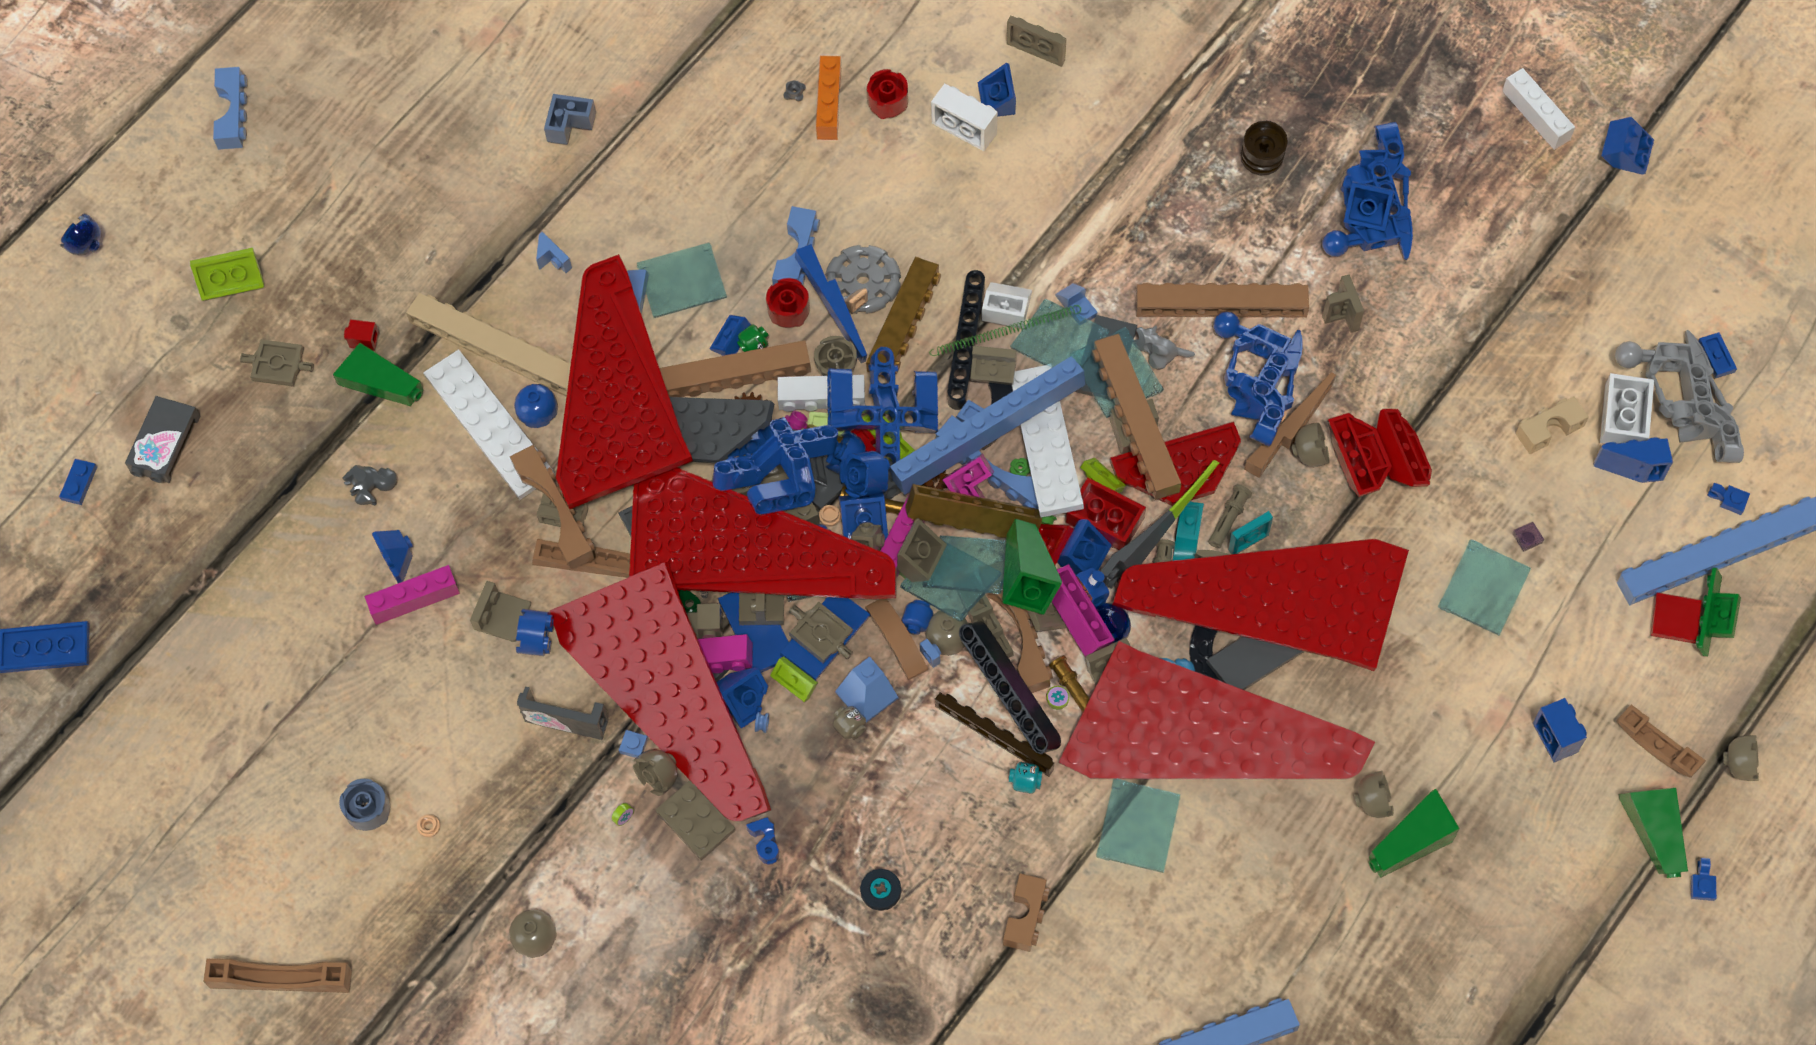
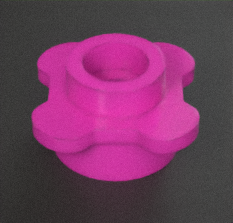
(797, 420)

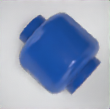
(917, 616)

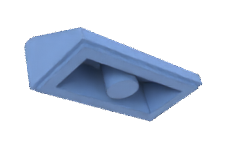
(639, 283)

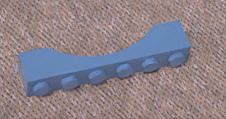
(1015, 486)

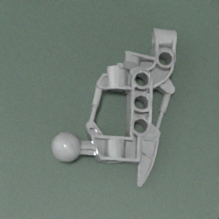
(1696, 414)

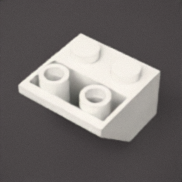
(1006, 304)

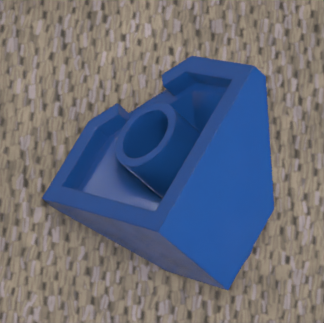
(395, 551)
(743, 694)

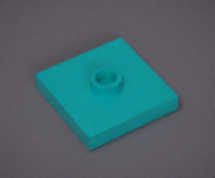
(1250, 533)

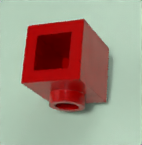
(361, 332)

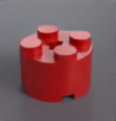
(887, 93)
(788, 303)

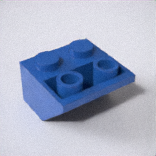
(1627, 146)

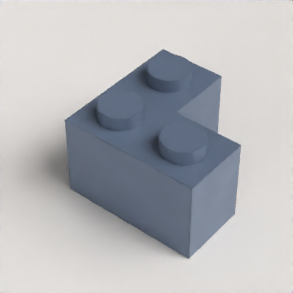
(568, 113)

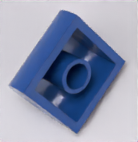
(1084, 548)

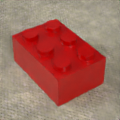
(1109, 513)

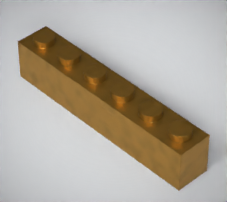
(907, 310)
(966, 511)

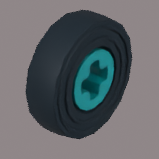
(884, 900)

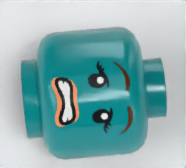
(1026, 777)

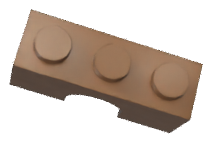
(1021, 932)

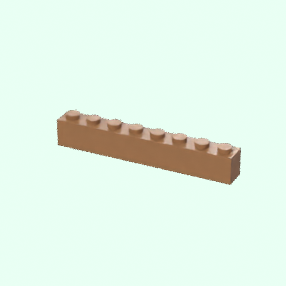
(1213, 299)
(736, 370)
(1136, 417)

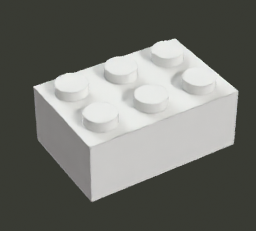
(964, 117)
(1626, 409)

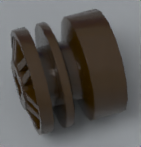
(1264, 147)

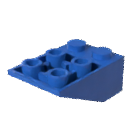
(1636, 459)

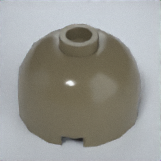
(835, 353)
(1311, 446)
(944, 632)
(1743, 758)
(656, 769)
(1374, 795)
(532, 933)

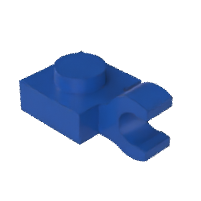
(1732, 498)
(1702, 885)

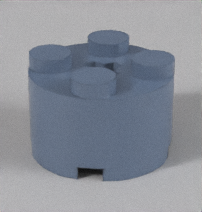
(362, 816)

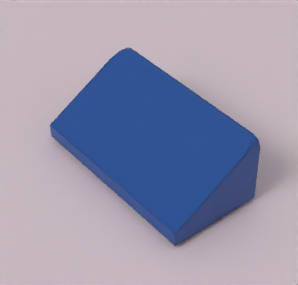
(727, 338)

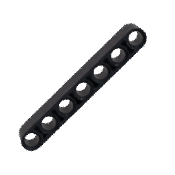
(966, 330)
(1010, 687)

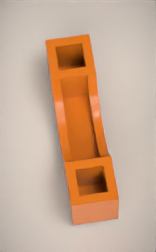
(828, 98)

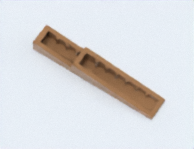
(1288, 429)
(605, 562)

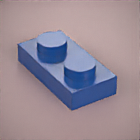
(1718, 355)
(78, 481)

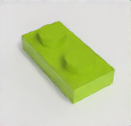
(1099, 473)
(793, 679)

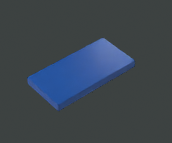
(844, 609)
(766, 639)
(44, 647)

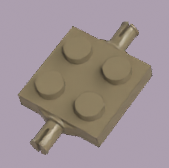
(276, 362)
(820, 632)

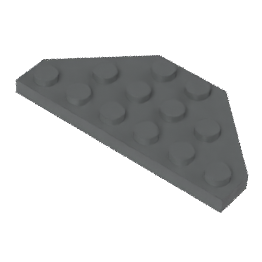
(719, 426)

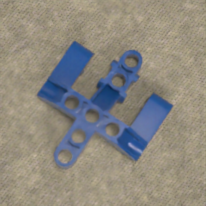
(848, 417)
(772, 447)

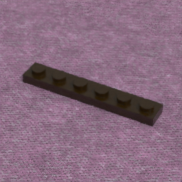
(987, 729)

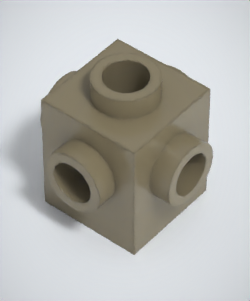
(869, 535)

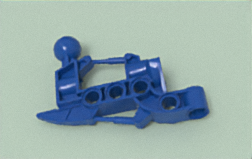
(1389, 166)
(1259, 395)

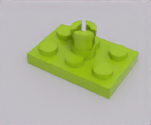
(227, 274)

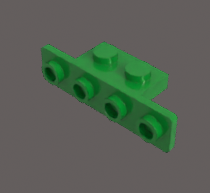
(1719, 614)

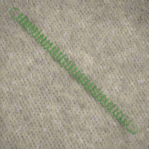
(1006, 330)

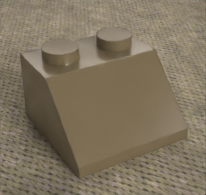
(920, 553)

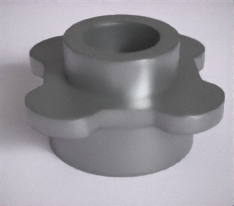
(794, 86)

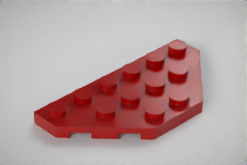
(1190, 458)

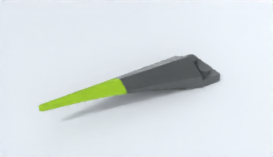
(1140, 547)

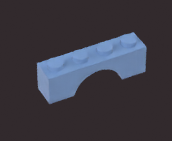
(229, 129)
(800, 226)

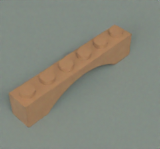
(532, 471)
(1031, 664)
(252, 976)

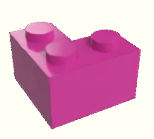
(965, 478)

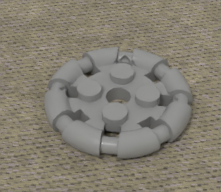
(868, 268)

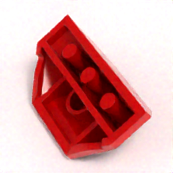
(1403, 449)
(1359, 453)

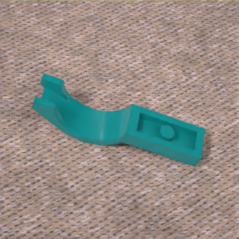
(1188, 531)

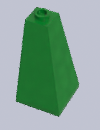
(1028, 569)
(1659, 826)
(1417, 835)

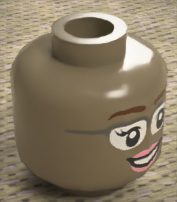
(849, 722)

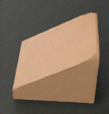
(857, 299)

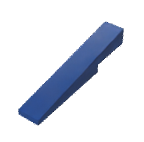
(831, 297)

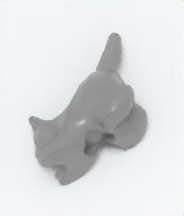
(1160, 349)

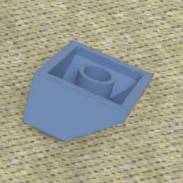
(867, 689)

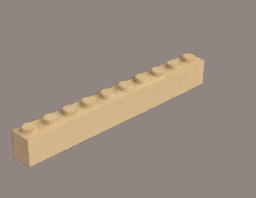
(490, 342)

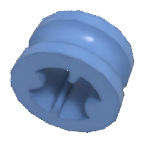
(762, 722)

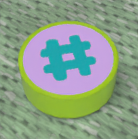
(1057, 697)
(622, 814)

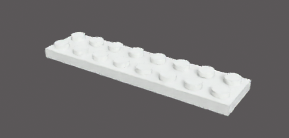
(481, 416)
(1049, 455)

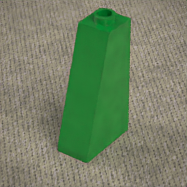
(378, 377)

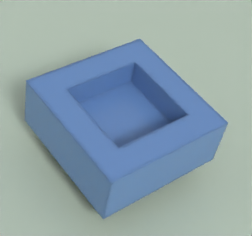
(968, 411)
(930, 652)
(633, 744)

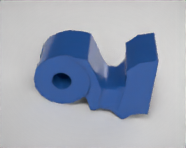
(766, 848)

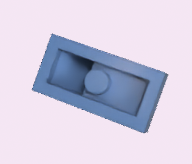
(549, 251)
(1075, 295)

